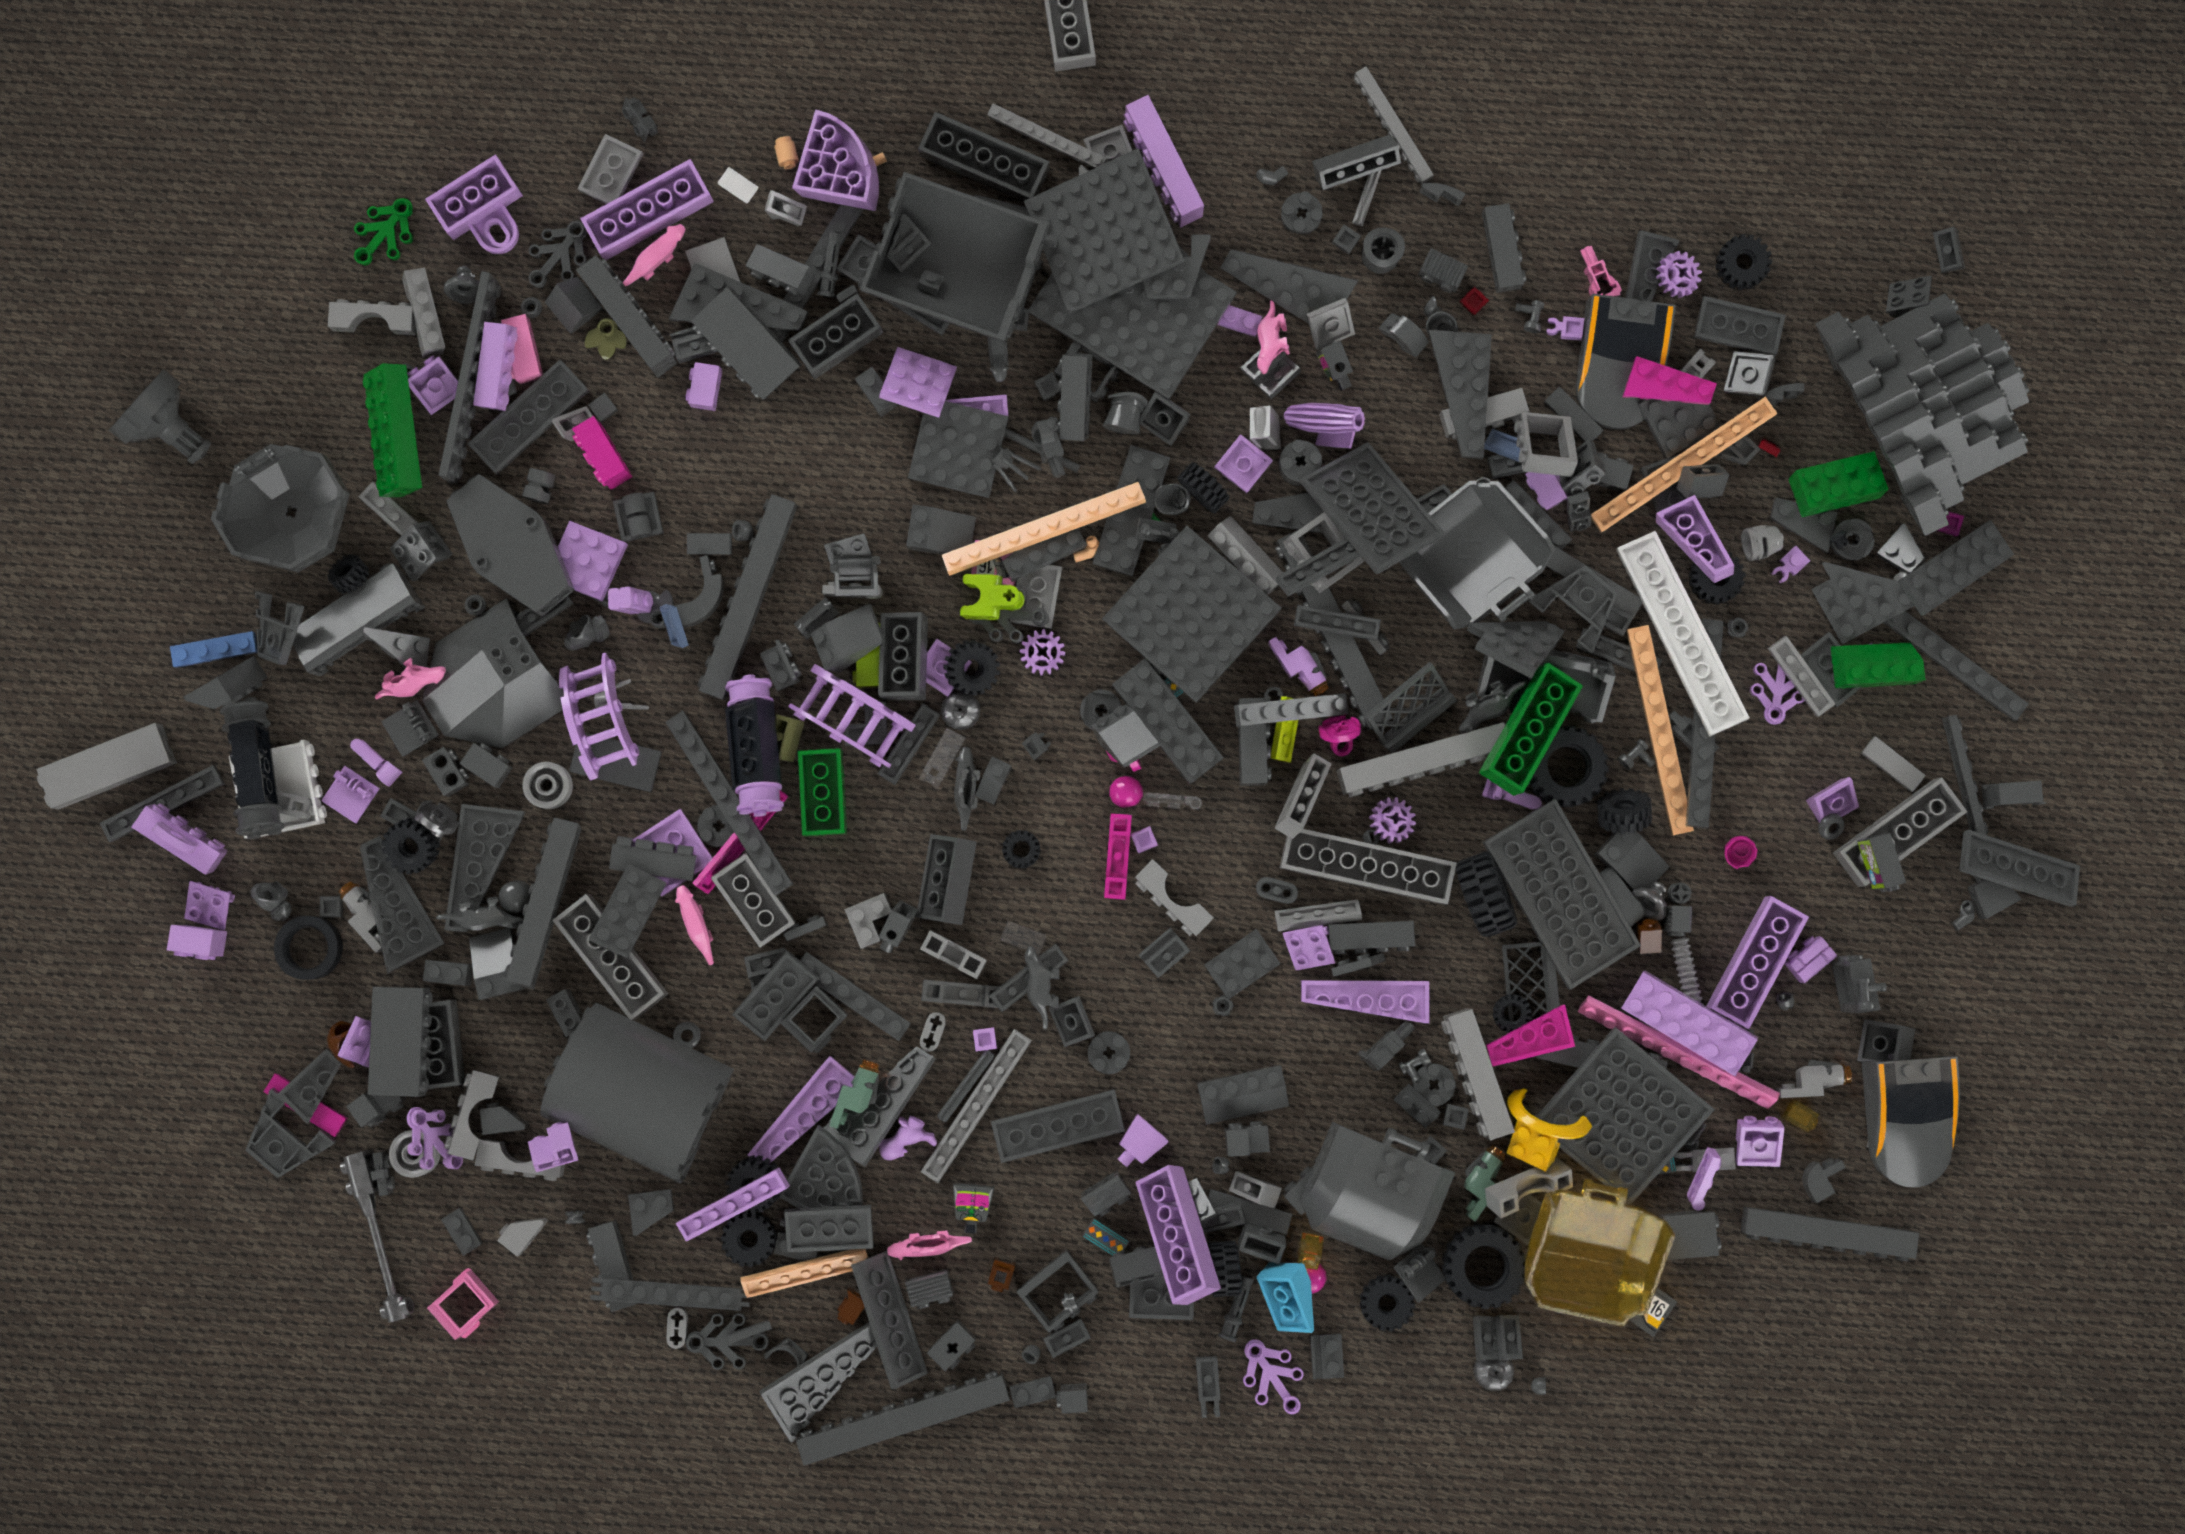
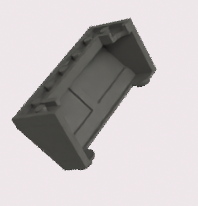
(336, 627)
(1594, 674)

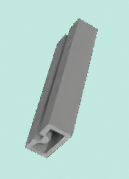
(105, 766)

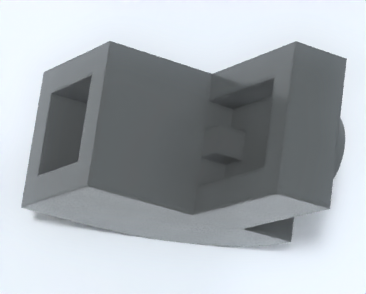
(1406, 334)
(1816, 1178)

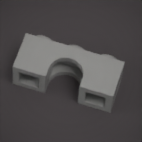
(953, 954)

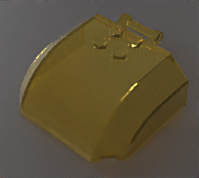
(1596, 1255)

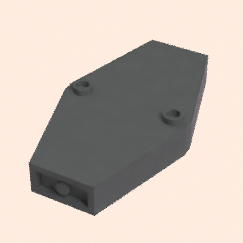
(510, 545)

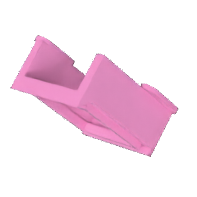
(479, 1290)

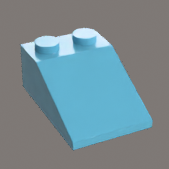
(1288, 1296)

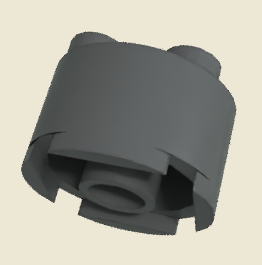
(1295, 452)

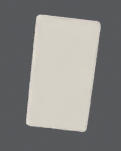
(737, 185)

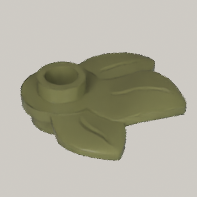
(606, 342)

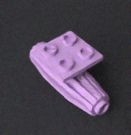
(1332, 422)

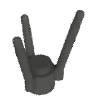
(1003, 459)

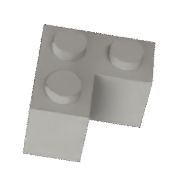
(863, 916)

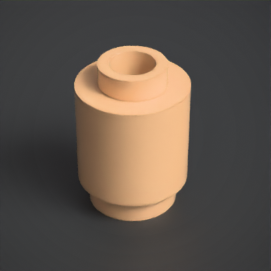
(786, 152)

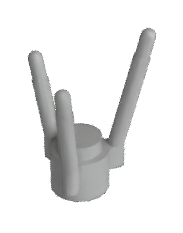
(600, 699)

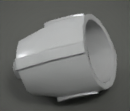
(1761, 541)

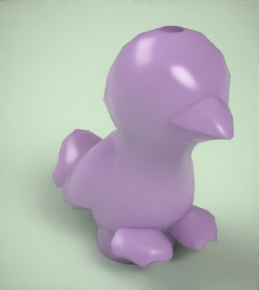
(908, 1133)

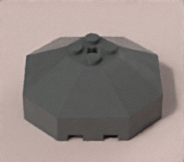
(256, 505)

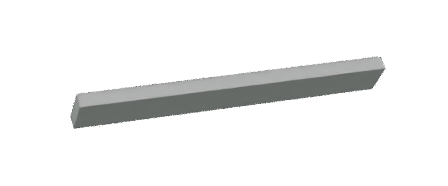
(976, 1106)

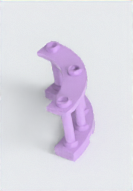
(859, 699)
(574, 719)

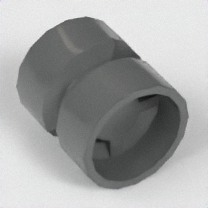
(538, 486)

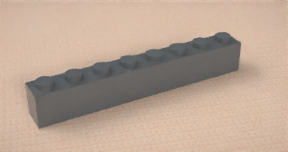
(543, 903)
(1829, 1232)

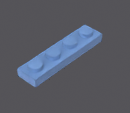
(213, 649)

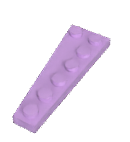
(1386, 998)
(805, 1110)

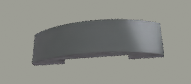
(957, 993)

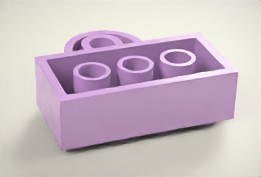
(478, 203)
(179, 838)

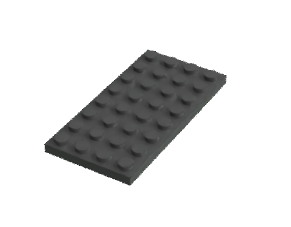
(1561, 894)

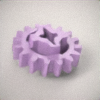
(1678, 274)
(1050, 645)
(1385, 825)

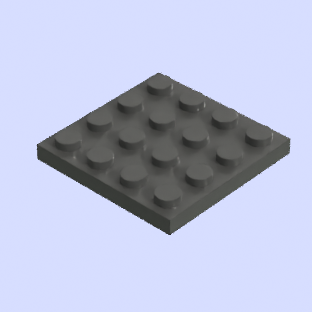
(958, 449)

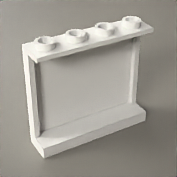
(297, 776)

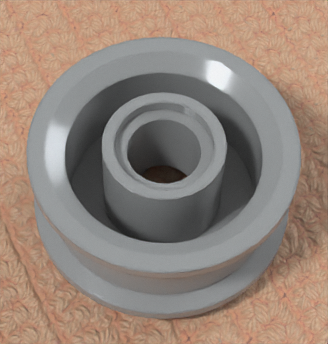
(561, 785)
(403, 1161)

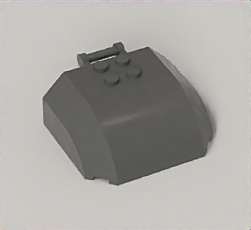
(1510, 559)
(1374, 1192)

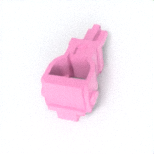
(1597, 269)

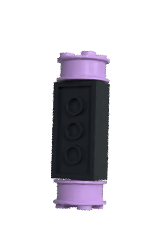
(753, 746)

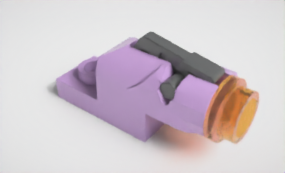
(1301, 663)

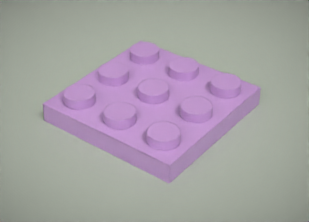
(918, 382)
(590, 559)
(678, 831)

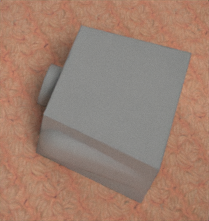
(1265, 428)

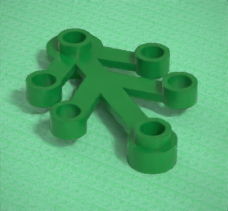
(384, 229)

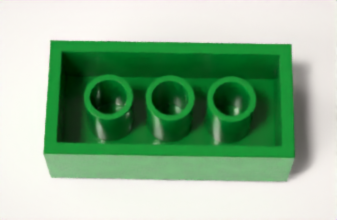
(1838, 484)
(822, 792)

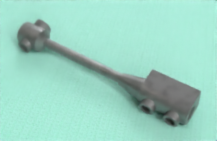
(359, 1170)

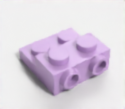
(433, 384)
(357, 1042)
(1759, 1141)

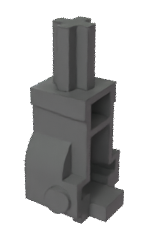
(1049, 445)
(1386, 1047)

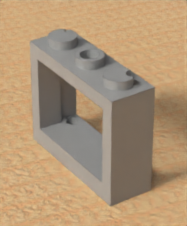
(1549, 425)
(1333, 535)

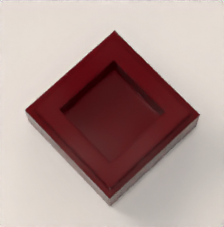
(1474, 301)
(1768, 446)

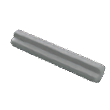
(1366, 198)

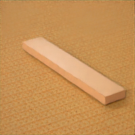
(801, 1272)

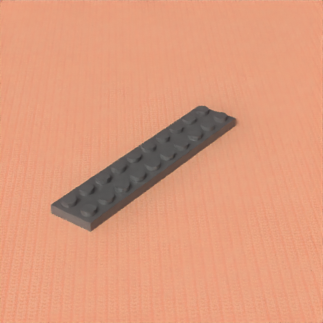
(463, 407)

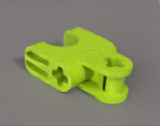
(992, 597)

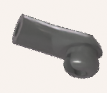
(1271, 178)
(1967, 914)

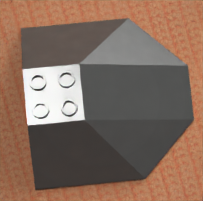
(491, 681)

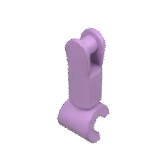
(385, 771)
(1495, 792)

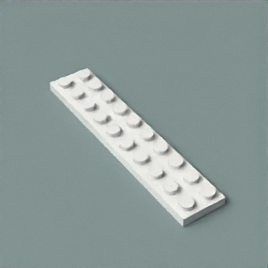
(1682, 633)

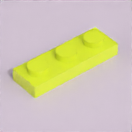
(1284, 739)

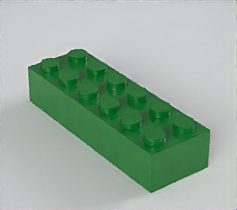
(392, 430)
(1530, 729)

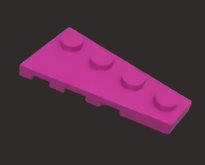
(1660, 382)

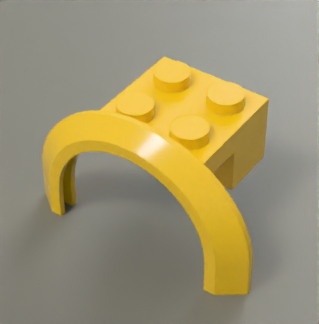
(1538, 1140)

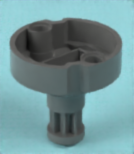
(156, 415)

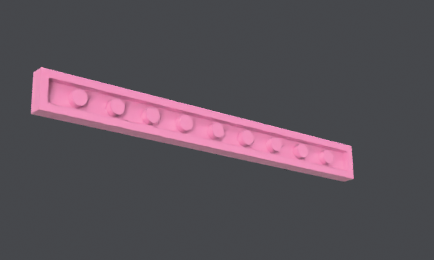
(1677, 1052)

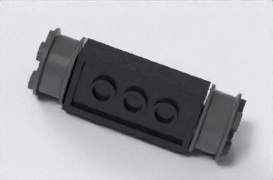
(254, 768)

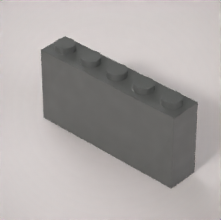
(745, 343)
(399, 1041)

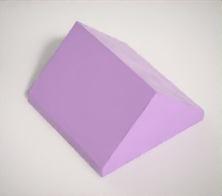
(1836, 798)

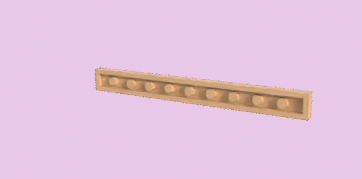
(1671, 471)
(1044, 528)
(1659, 728)

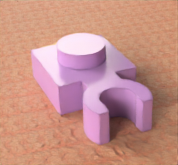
(1570, 328)
(1792, 563)

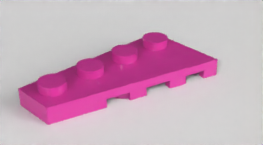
(1540, 1036)

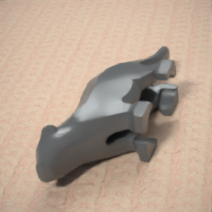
(998, 359)
(1489, 705)
(965, 785)
(482, 917)
(1040, 985)

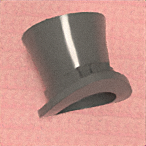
(1382, 250)
(1125, 412)

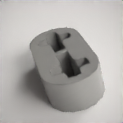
(937, 1033)
(671, 1327)

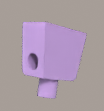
(1140, 1141)

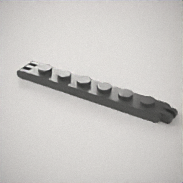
(669, 1294)

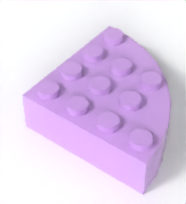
(837, 165)

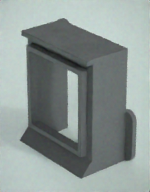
(855, 569)
(2012, 793)
(825, 1037)

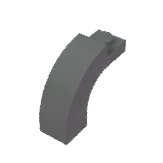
(709, 599)

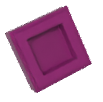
(1955, 522)

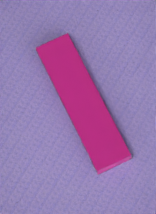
(324, 1115)

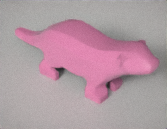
(656, 254)
(1269, 338)
(410, 680)
(695, 922)
(926, 1245)

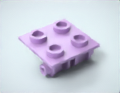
(350, 794)
(208, 905)
(1309, 947)

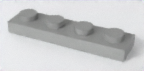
(1801, 676)
(1318, 915)

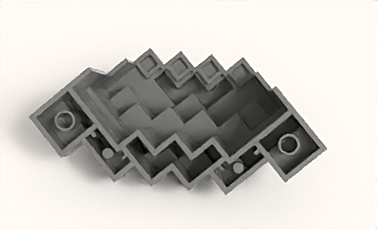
(1931, 399)

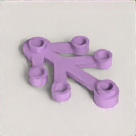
(1778, 689)
(417, 1120)
(1270, 1373)

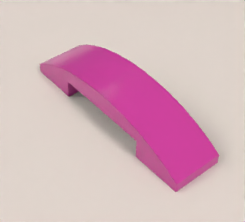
(1117, 856)

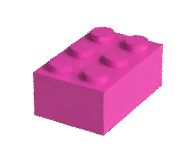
(601, 453)

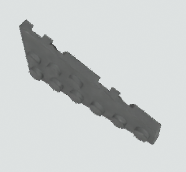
(812, 1384)

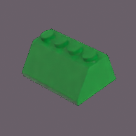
(1876, 665)

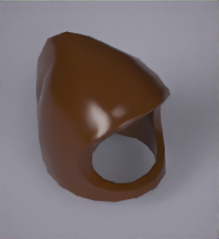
(336, 1038)

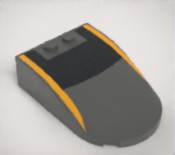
(1612, 338)
(1912, 1117)

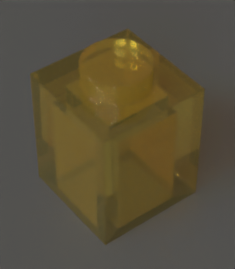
(1800, 1116)
(1310, 1250)

